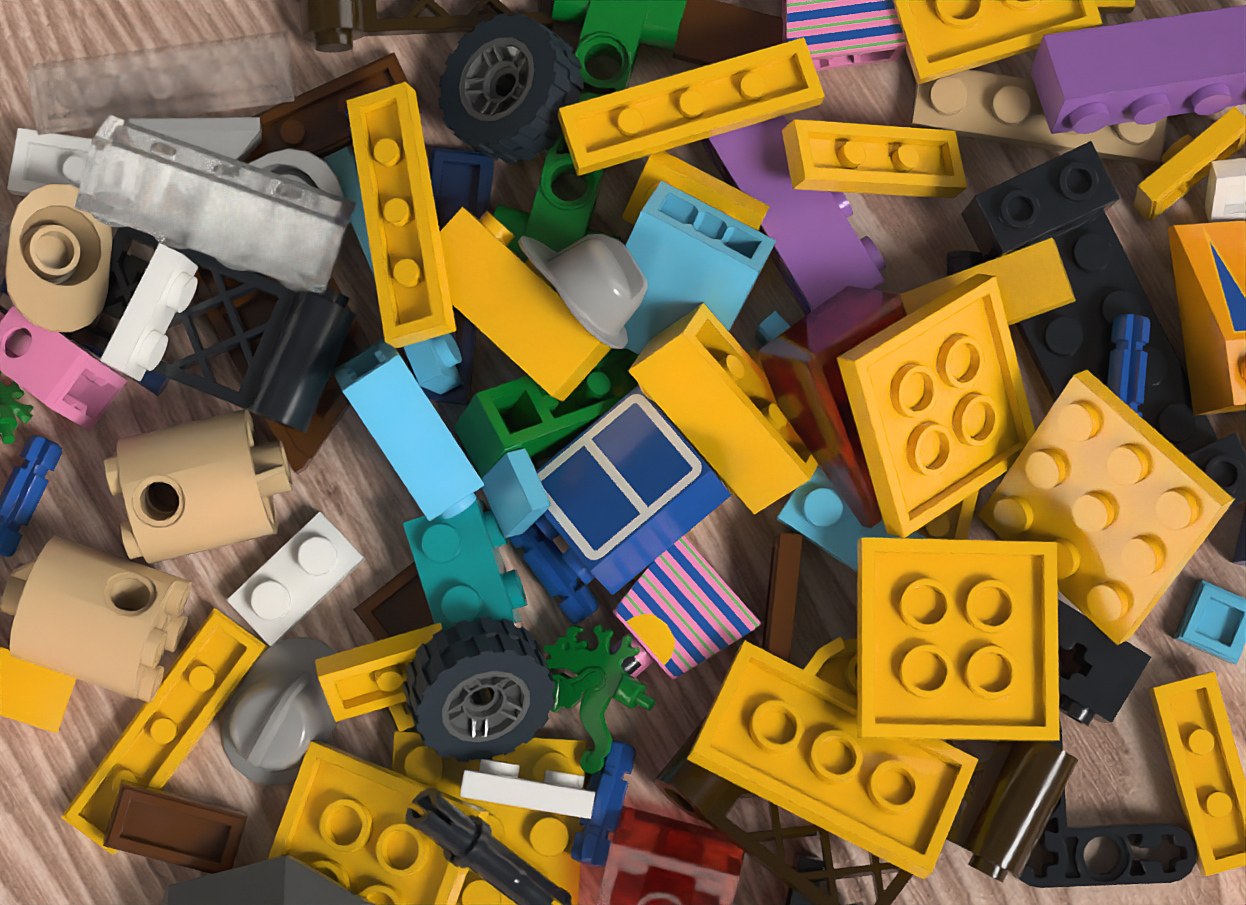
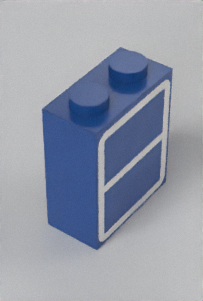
(625, 492)

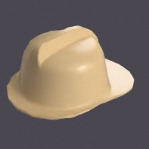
(57, 260)

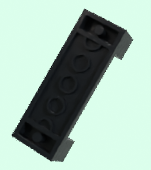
(1069, 203)

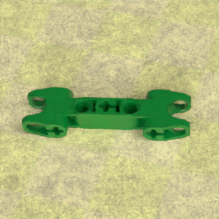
(611, 30)

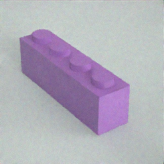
(1142, 70)
(813, 238)

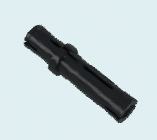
(470, 844)

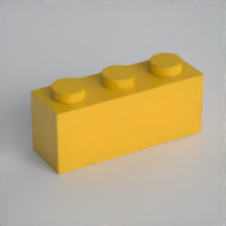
(516, 304)
(724, 408)

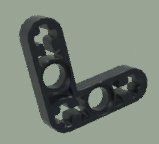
(1070, 842)

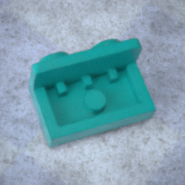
(464, 567)

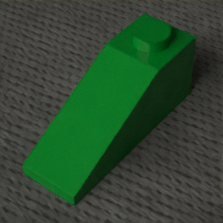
(529, 418)

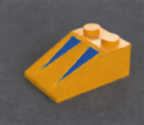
(1212, 311)

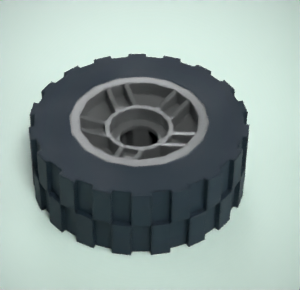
(508, 87)
(479, 689)

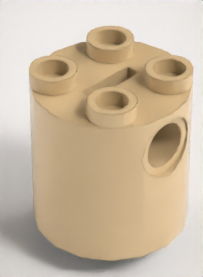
(220, 480)
(95, 616)

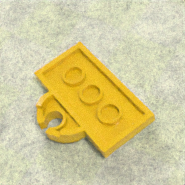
(797, 745)

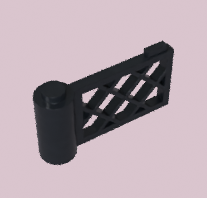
(292, 357)

